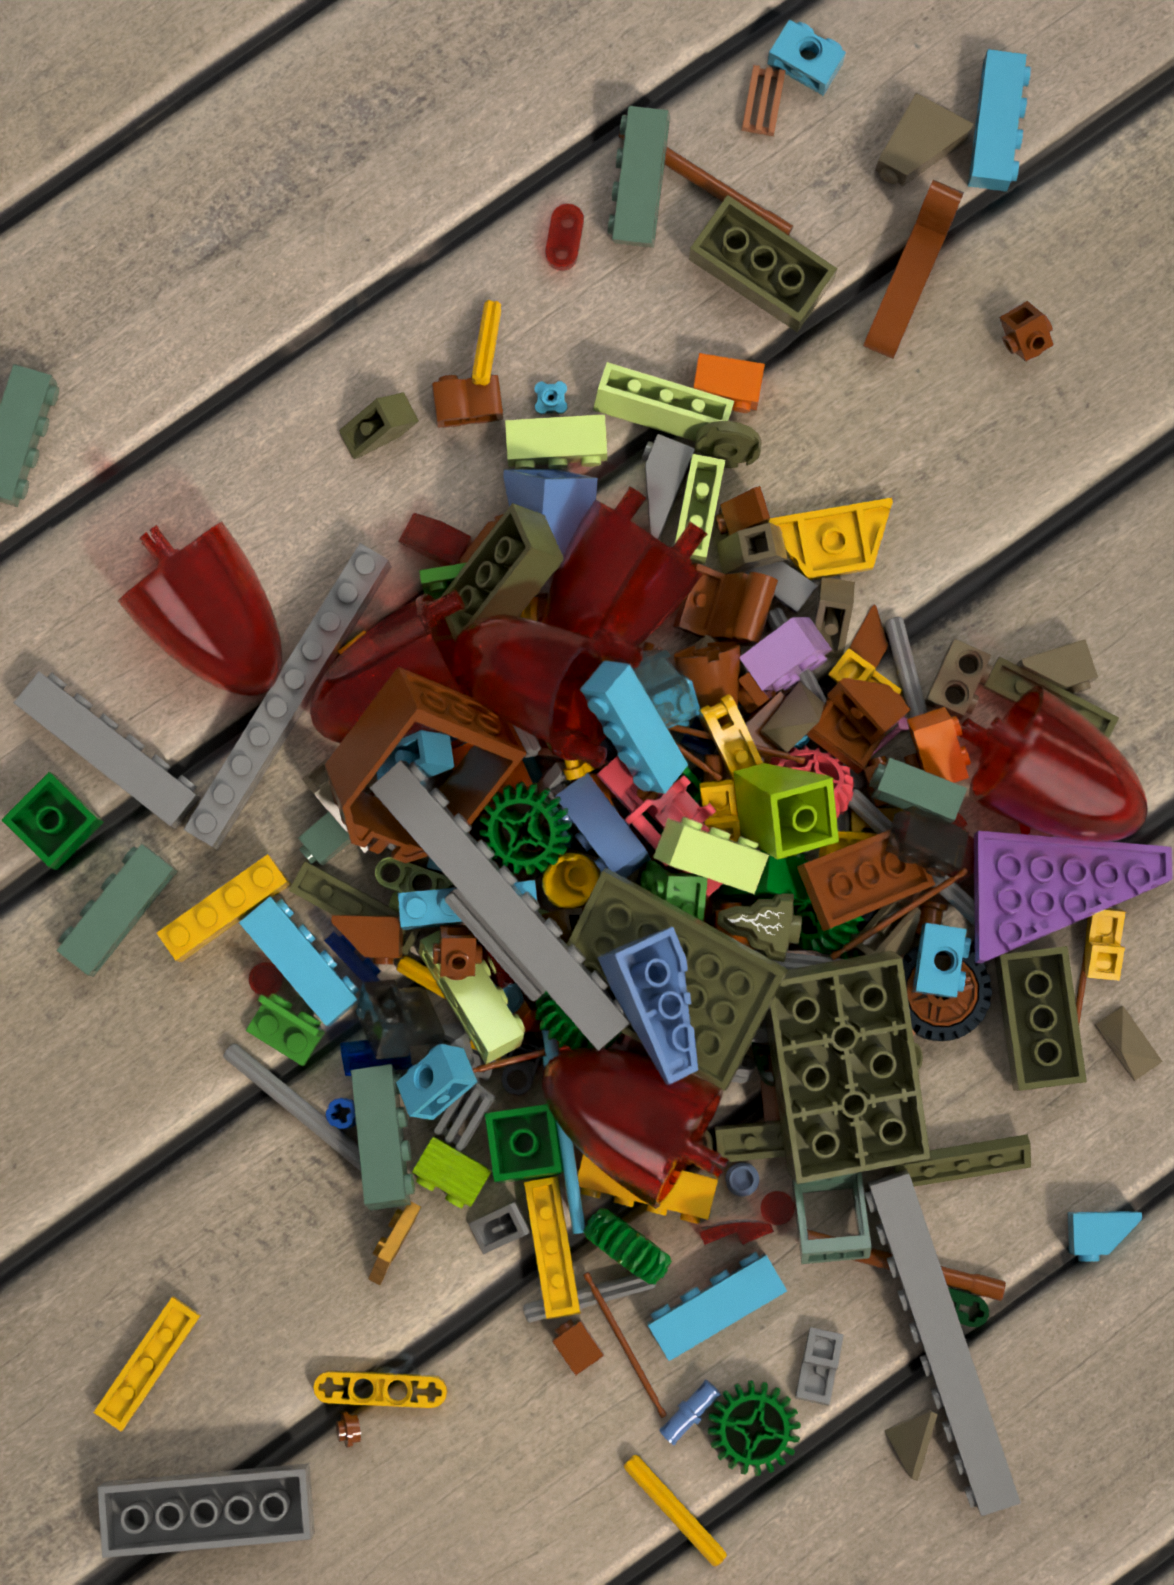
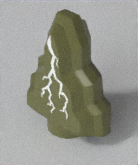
(766, 924)

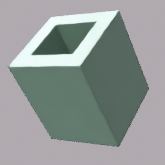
(323, 840)

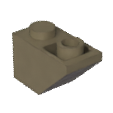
(751, 548)

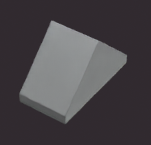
(500, 1227)

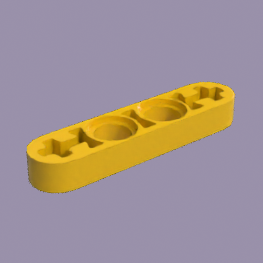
(380, 1393)

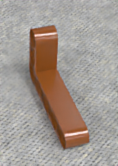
(913, 269)

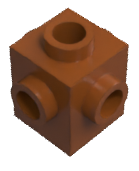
(1026, 331)
(457, 952)

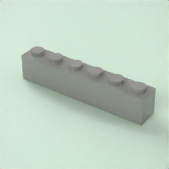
(107, 750)

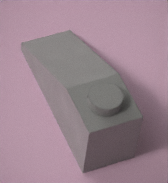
(664, 475)

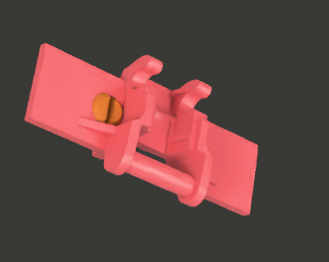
(673, 805)

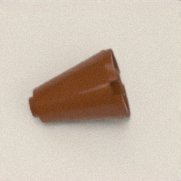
(713, 673)

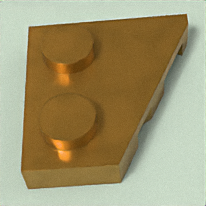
(388, 1248)

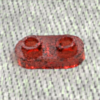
(564, 238)

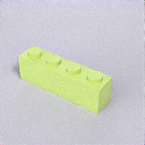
(658, 402)
(478, 1006)

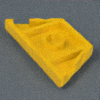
(835, 538)

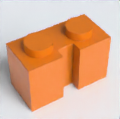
(731, 380)
(938, 744)

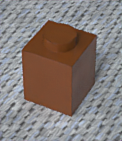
(577, 1345)

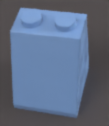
(556, 494)

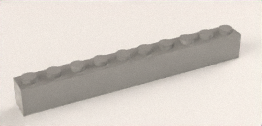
(288, 696)
(501, 903)
(943, 1343)

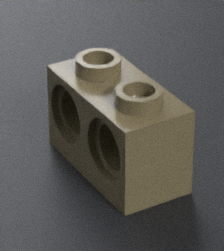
(951, 676)

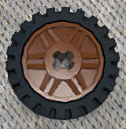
(953, 1017)

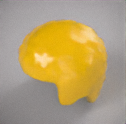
(570, 880)

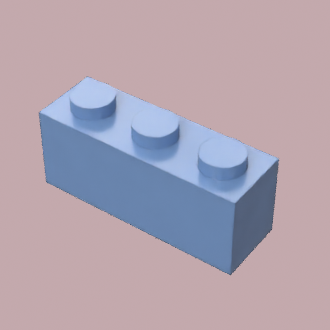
(602, 828)

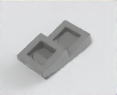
(792, 587)
(819, 1366)

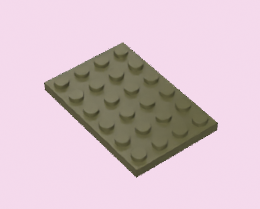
(725, 978)

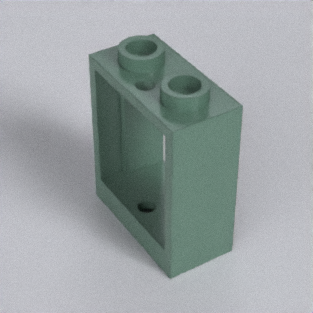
(909, 786)
(833, 1248)

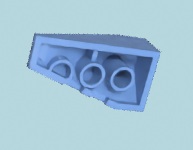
(653, 993)

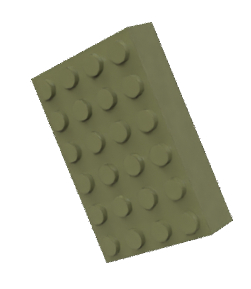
(846, 1068)

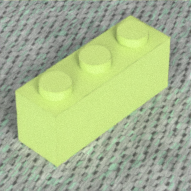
(556, 441)
(701, 500)
(711, 854)

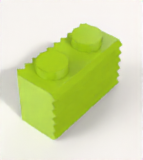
(451, 1172)

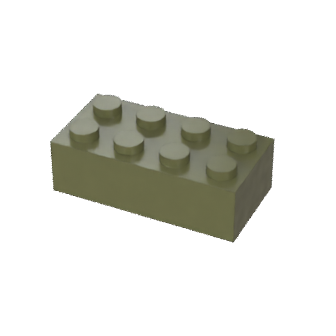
(762, 263)
(506, 568)
(1040, 1018)

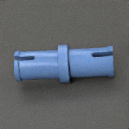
(690, 1412)

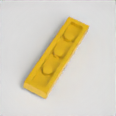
(552, 1247)
(147, 1363)

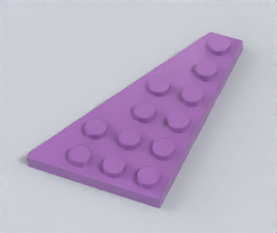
(1046, 883)

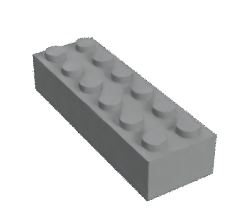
(206, 1510)

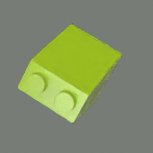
(785, 809)

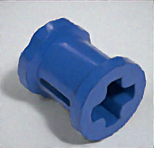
(334, 1108)

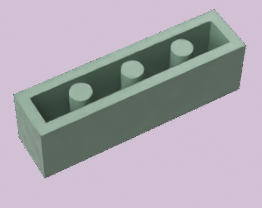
(640, 176)
(21, 426)
(116, 910)
(381, 1138)

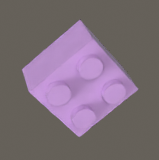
(786, 654)

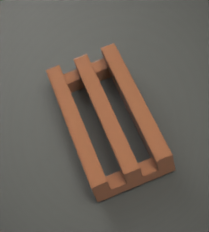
(767, 74)

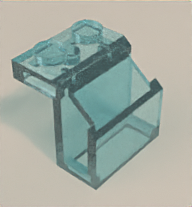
(667, 689)

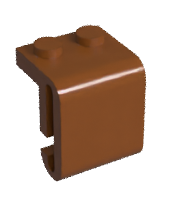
(727, 606)

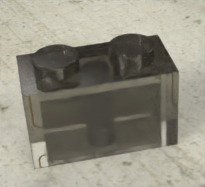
(927, 841)

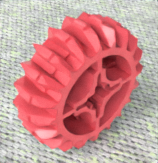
(823, 764)

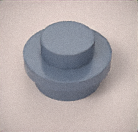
(742, 1179)

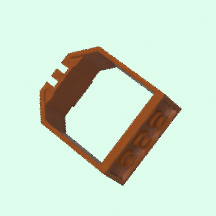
(381, 727)

